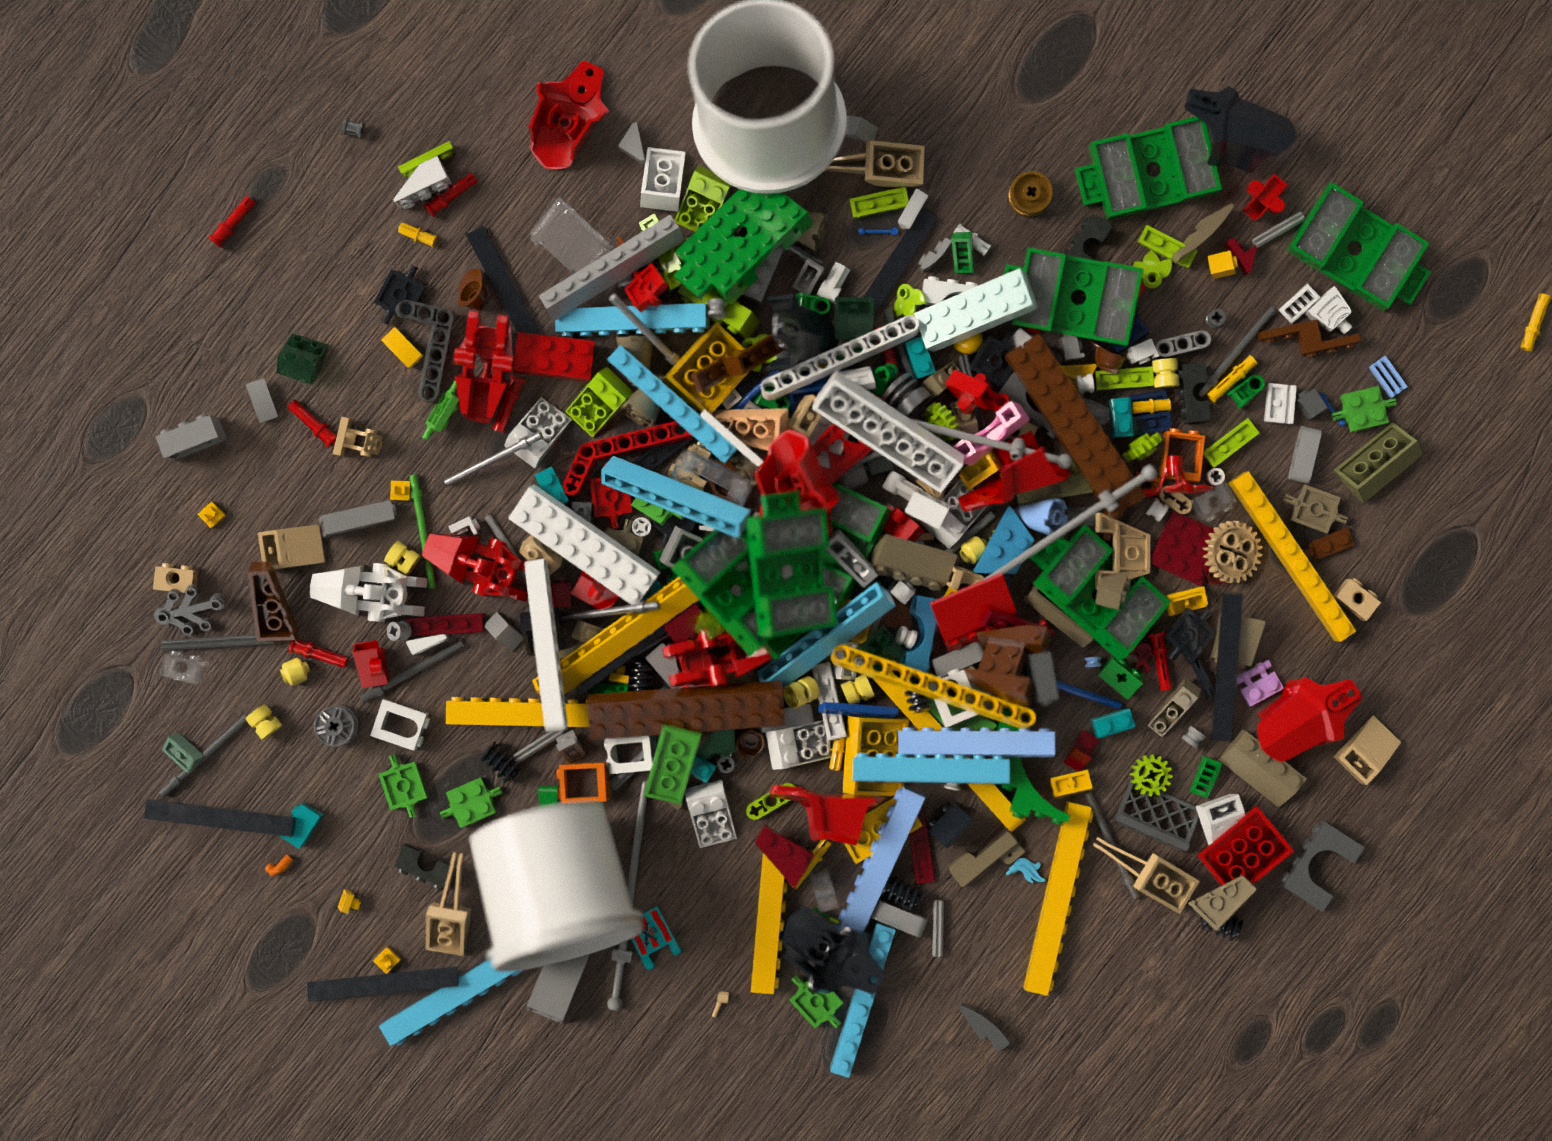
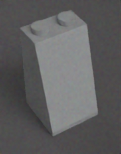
(556, 988)

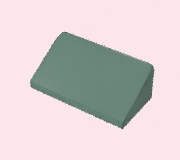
(182, 752)

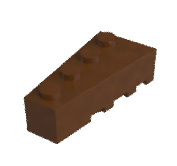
(270, 608)

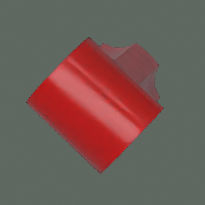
(997, 402)

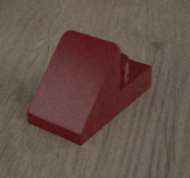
(1244, 260)
(1080, 751)

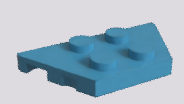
(1006, 543)

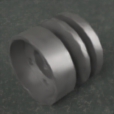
(902, 394)
(346, 731)

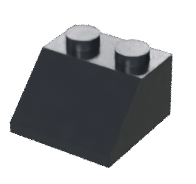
(527, 631)
(949, 824)

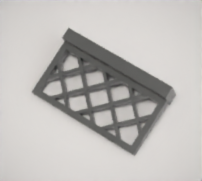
(1152, 831)

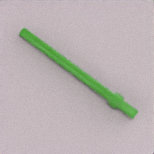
(416, 494)

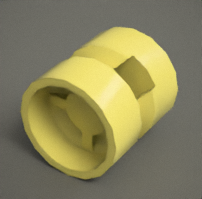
(1165, 373)
(397, 553)
(857, 690)
(801, 692)
(263, 721)

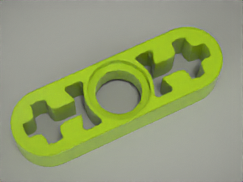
(770, 808)

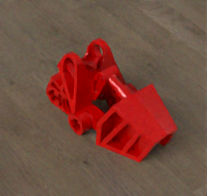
(482, 394)
(495, 578)
(708, 669)

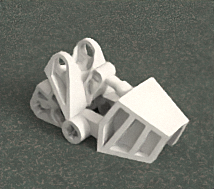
(340, 590)

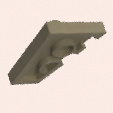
(1223, 902)

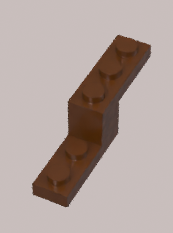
(1308, 338)
(735, 363)

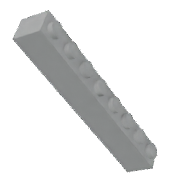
(612, 267)

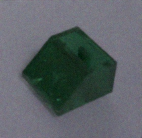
(853, 317)
(301, 358)
(881, 645)
(718, 742)

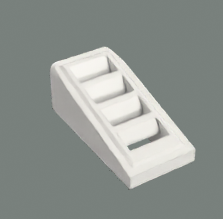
(1313, 294)
(422, 644)

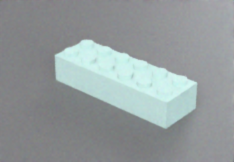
(976, 310)

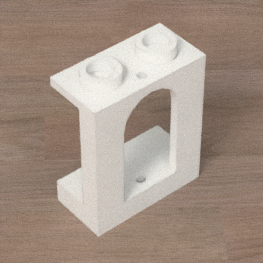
(942, 707)
(419, 717)
(649, 749)

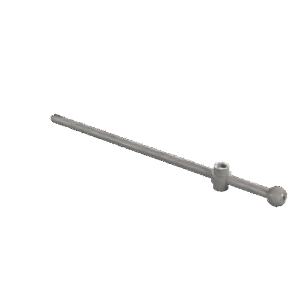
(1016, 449)
(1107, 500)
(621, 954)

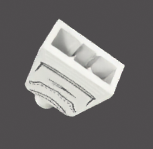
(1330, 311)

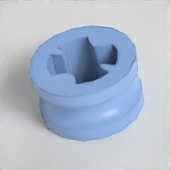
(1093, 661)

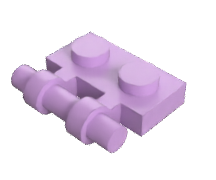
(1261, 688)

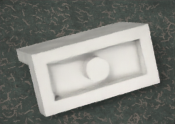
(927, 508)

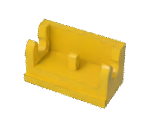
(980, 470)
(1191, 598)
(1070, 784)

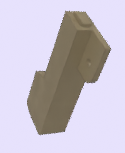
(968, 866)

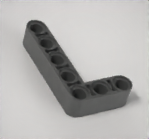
(433, 344)

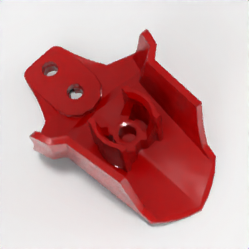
(566, 116)
(794, 467)
(1015, 476)
(1305, 717)
(830, 815)

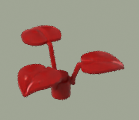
(1175, 469)

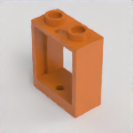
(1192, 436)
(602, 779)

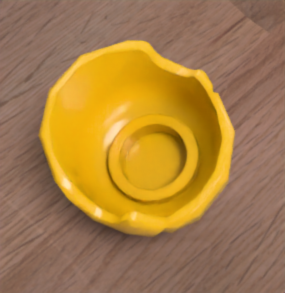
(970, 345)

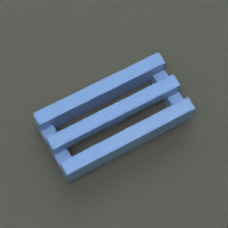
(1384, 359)

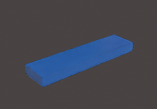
(858, 710)

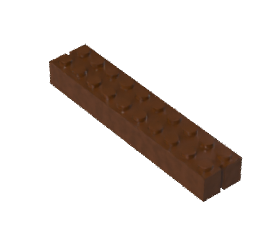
(1072, 421)
(686, 708)

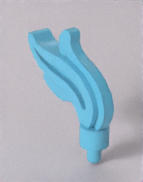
(1027, 868)

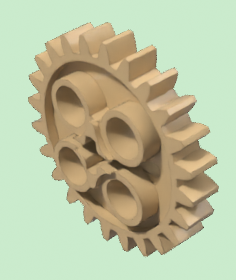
(1238, 535)

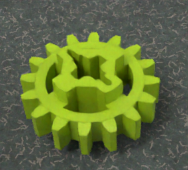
(941, 416)
(1142, 447)
(1147, 766)

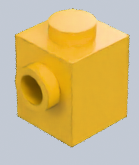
(1222, 264)

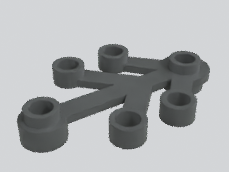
(188, 610)

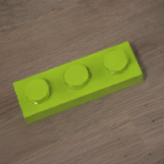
(442, 152)
(879, 202)
(1164, 245)
(1124, 378)
(1230, 443)

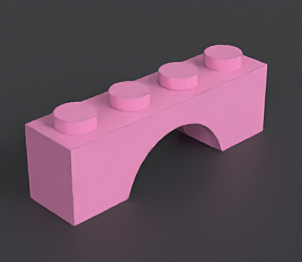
(1007, 421)

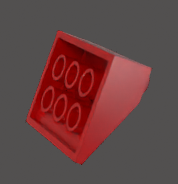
(962, 611)
(1246, 849)

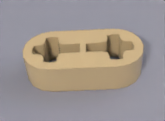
(1172, 503)

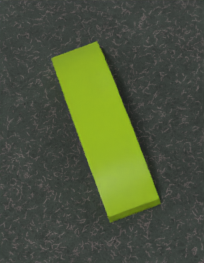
(669, 261)

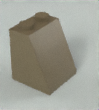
(1250, 635)

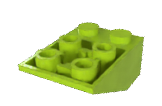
(702, 199)
(599, 401)

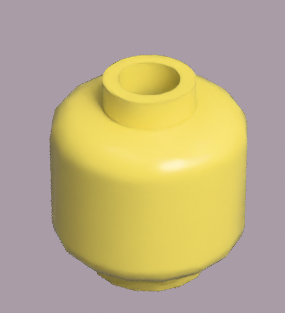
(972, 549)
(294, 671)

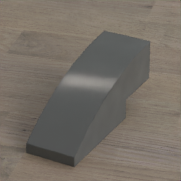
(984, 1027)

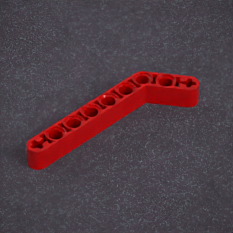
(617, 450)

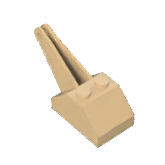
(886, 164)
(1159, 879)
(448, 924)

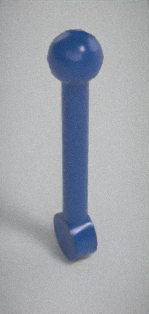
(894, 231)
(1342, 422)

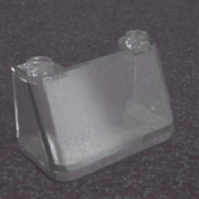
(569, 237)
(695, 462)

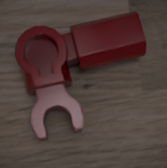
(1142, 652)

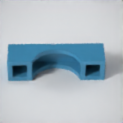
(919, 654)

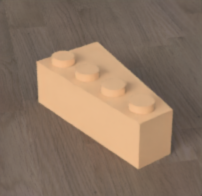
(754, 426)

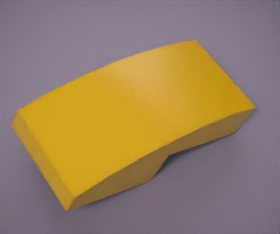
(402, 348)

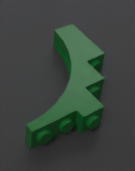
(1026, 797)

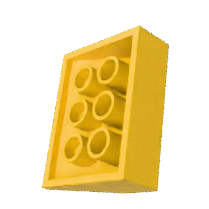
(709, 347)
(872, 737)

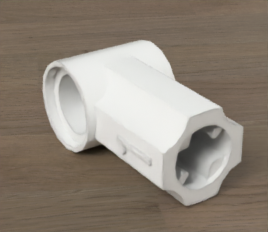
(832, 285)
(899, 485)

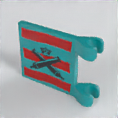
(654, 936)

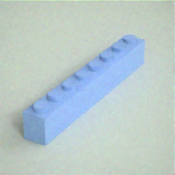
(982, 742)
(882, 859)

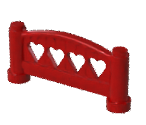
(838, 464)

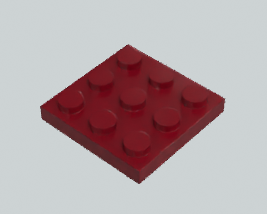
(1181, 548)

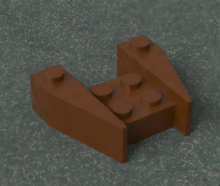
(1005, 659)

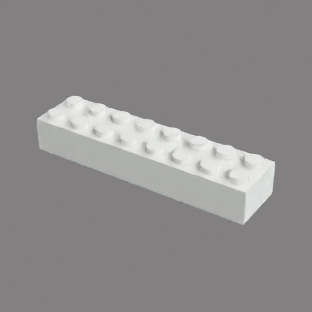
(888, 431)
(584, 545)

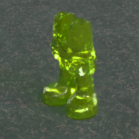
(708, 624)

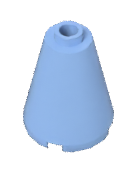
(1043, 515)

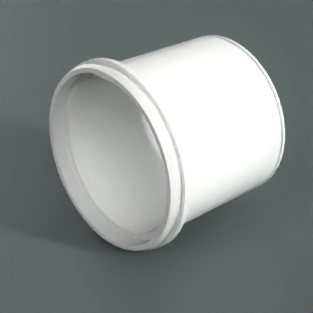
(778, 152)
(552, 886)

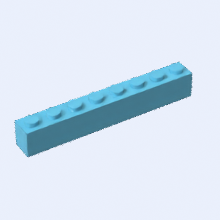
(610, 319)
(672, 404)
(675, 496)
(822, 641)
(930, 769)
(442, 1002)
(860, 1005)

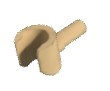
(722, 998)

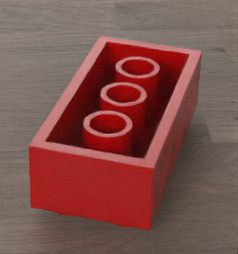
(553, 357)

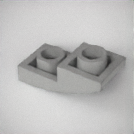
(931, 258)
(261, 400)

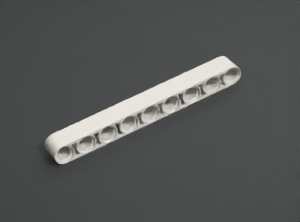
(845, 350)
(546, 645)

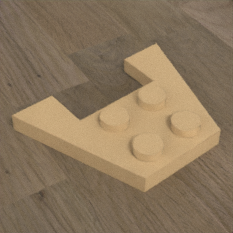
(1130, 549)

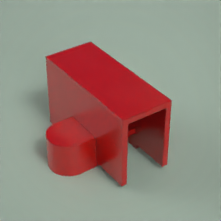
(1265, 197)
(969, 390)
(902, 526)
(593, 592)
(371, 663)

